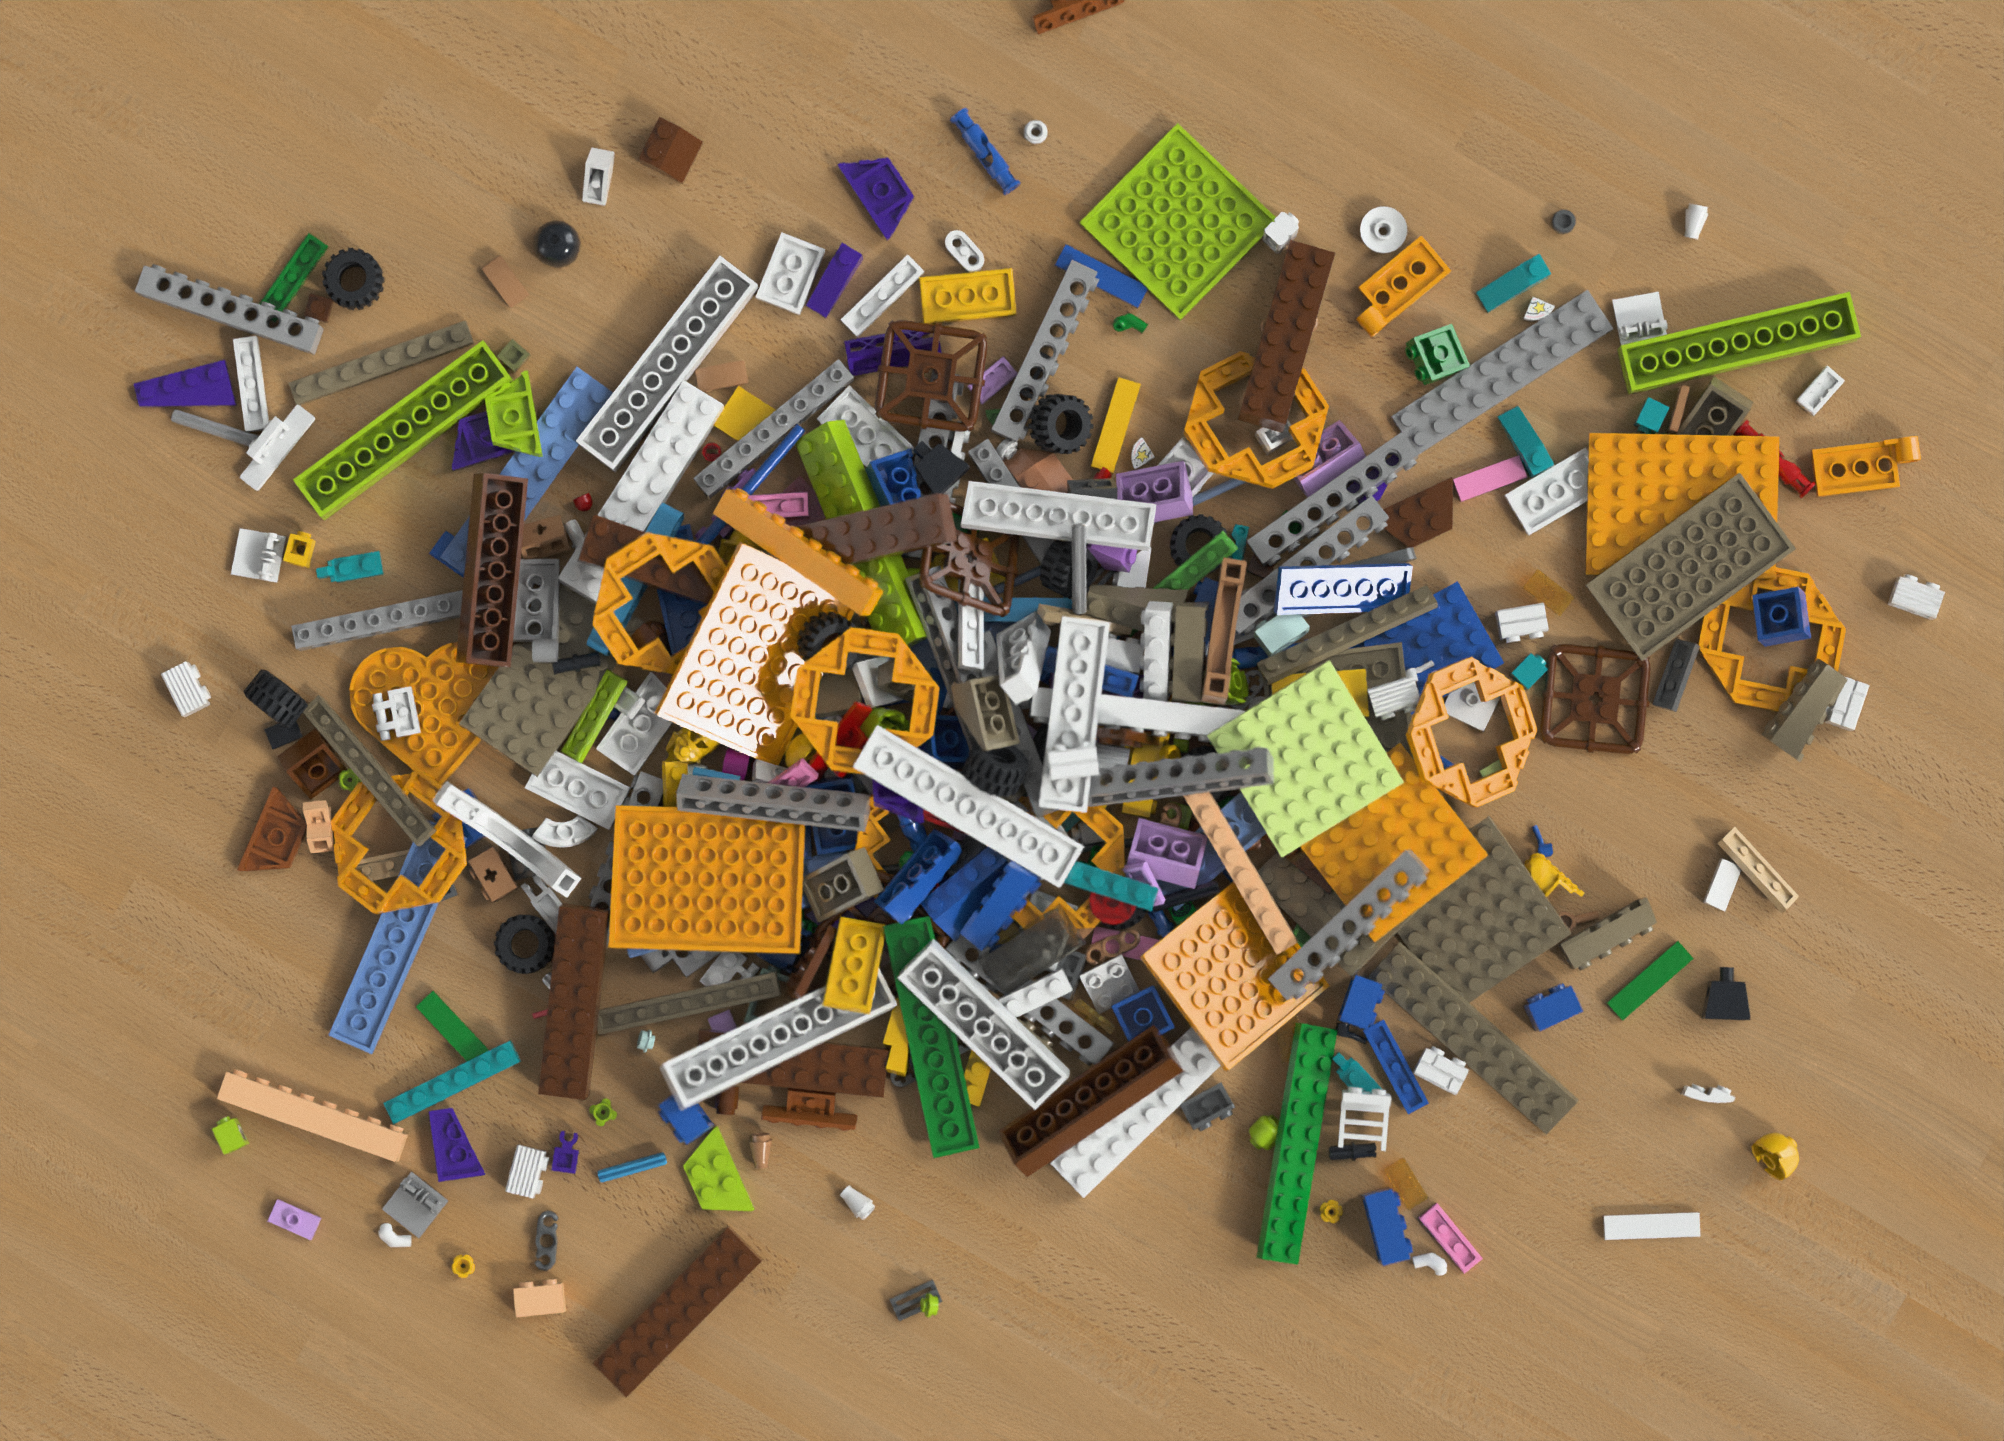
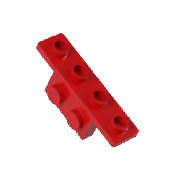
(848, 736)

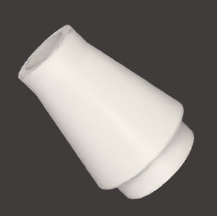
(1694, 221)
(857, 1202)

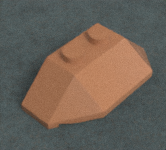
(1038, 470)

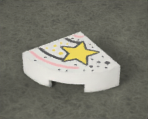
(1537, 310)
(1141, 454)

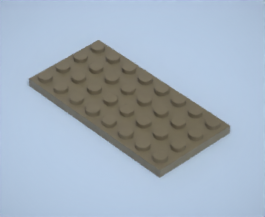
(1690, 566)
(527, 707)

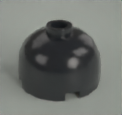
(557, 244)

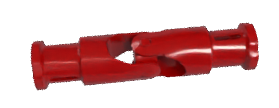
(1787, 470)

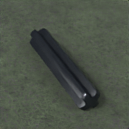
(1188, 895)

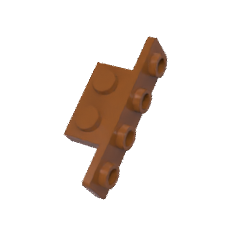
(1069, 11)
(810, 1108)

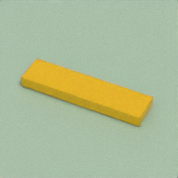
(1115, 424)

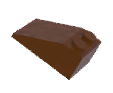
(648, 632)

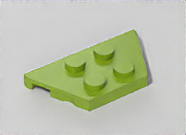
(514, 417)
(716, 1176)

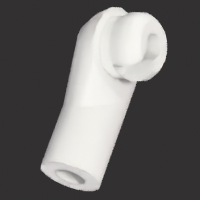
(391, 1239)
(1433, 1261)

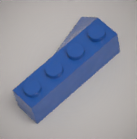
(894, 478)
(918, 876)
(962, 893)
(1000, 906)

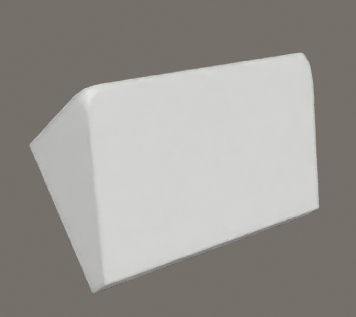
(1722, 884)

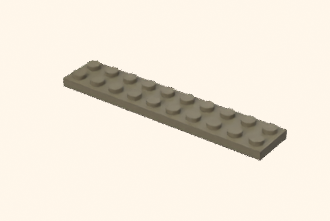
(1473, 1038)

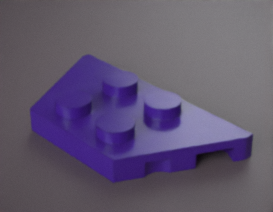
(880, 191)
(475, 442)
(895, 803)

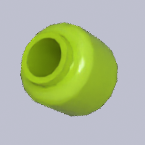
(1264, 1132)

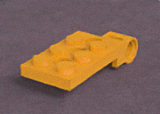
(1380, 315)
(1894, 450)

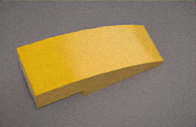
(898, 1043)

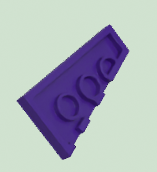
(192, 387)

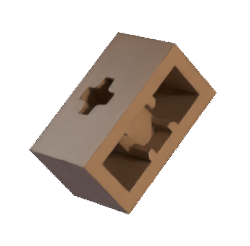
(544, 538)
(504, 881)

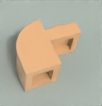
(319, 829)

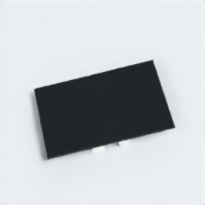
(280, 735)

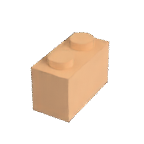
(539, 1299)

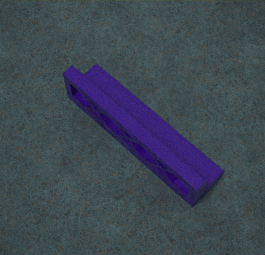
(870, 356)

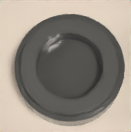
(1563, 221)

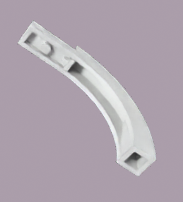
(508, 837)

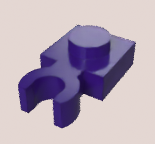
(566, 1157)

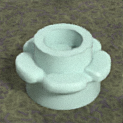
(645, 1040)

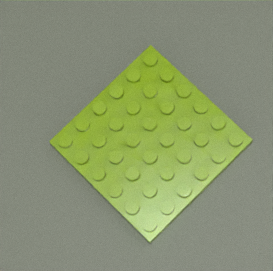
(1178, 221)

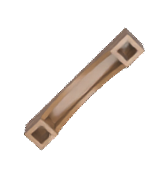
(1223, 631)

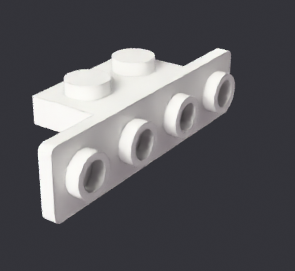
(274, 445)

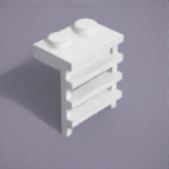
(1361, 1100)

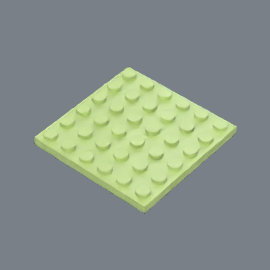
(1321, 753)

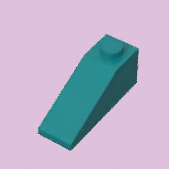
(1514, 283)
(1525, 442)

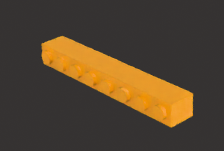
(798, 551)

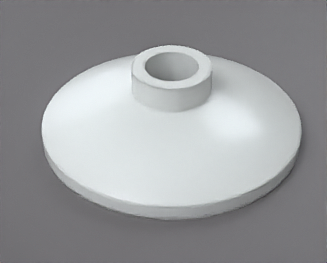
(1383, 218)

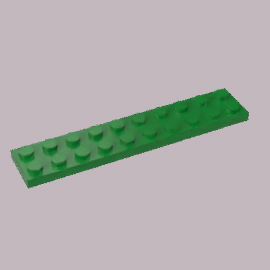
(932, 1050)
(1296, 1143)

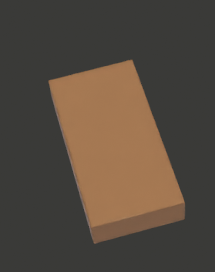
(1677, 409)

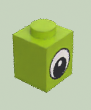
(230, 1135)

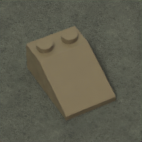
(1716, 411)
(986, 712)
(841, 884)

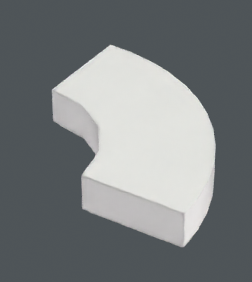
(564, 833)

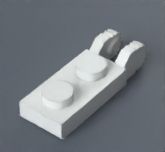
(545, 903)

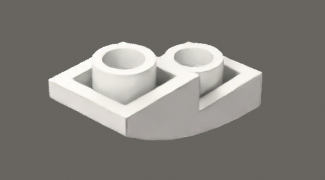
(1715, 1095)

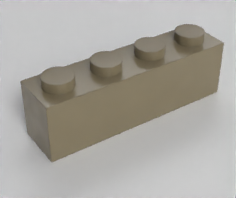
(1126, 604)
(1188, 651)
(1805, 709)
(1608, 933)

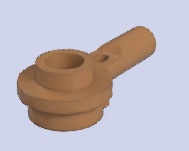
(1571, 920)

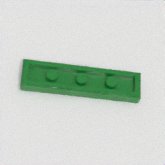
(295, 273)
(1650, 980)
(451, 1027)

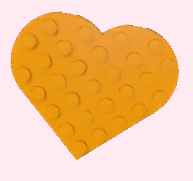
(441, 696)

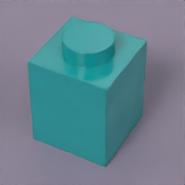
(1650, 416)
(1529, 670)

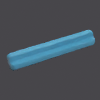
(632, 1167)

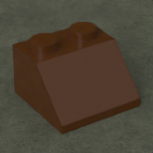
(670, 150)
(312, 764)

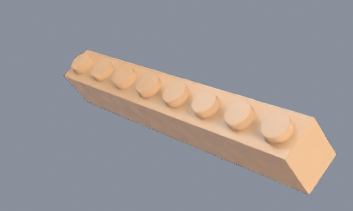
(1242, 870)
(313, 1116)

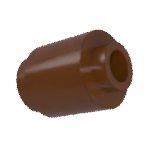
(727, 1101)

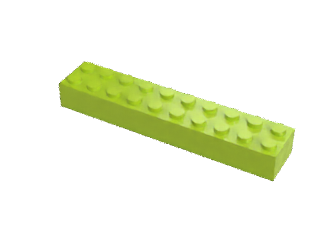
(1739, 343)
(402, 430)
(846, 489)

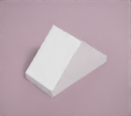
(1272, 440)

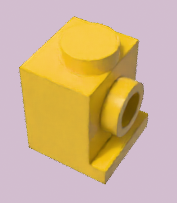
(291, 554)

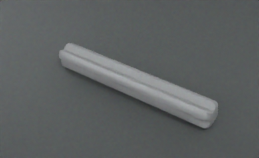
(212, 427)
(1079, 568)

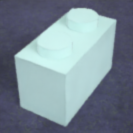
(1280, 632)

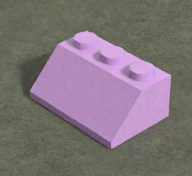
(1335, 455)
(1159, 485)
(1169, 851)

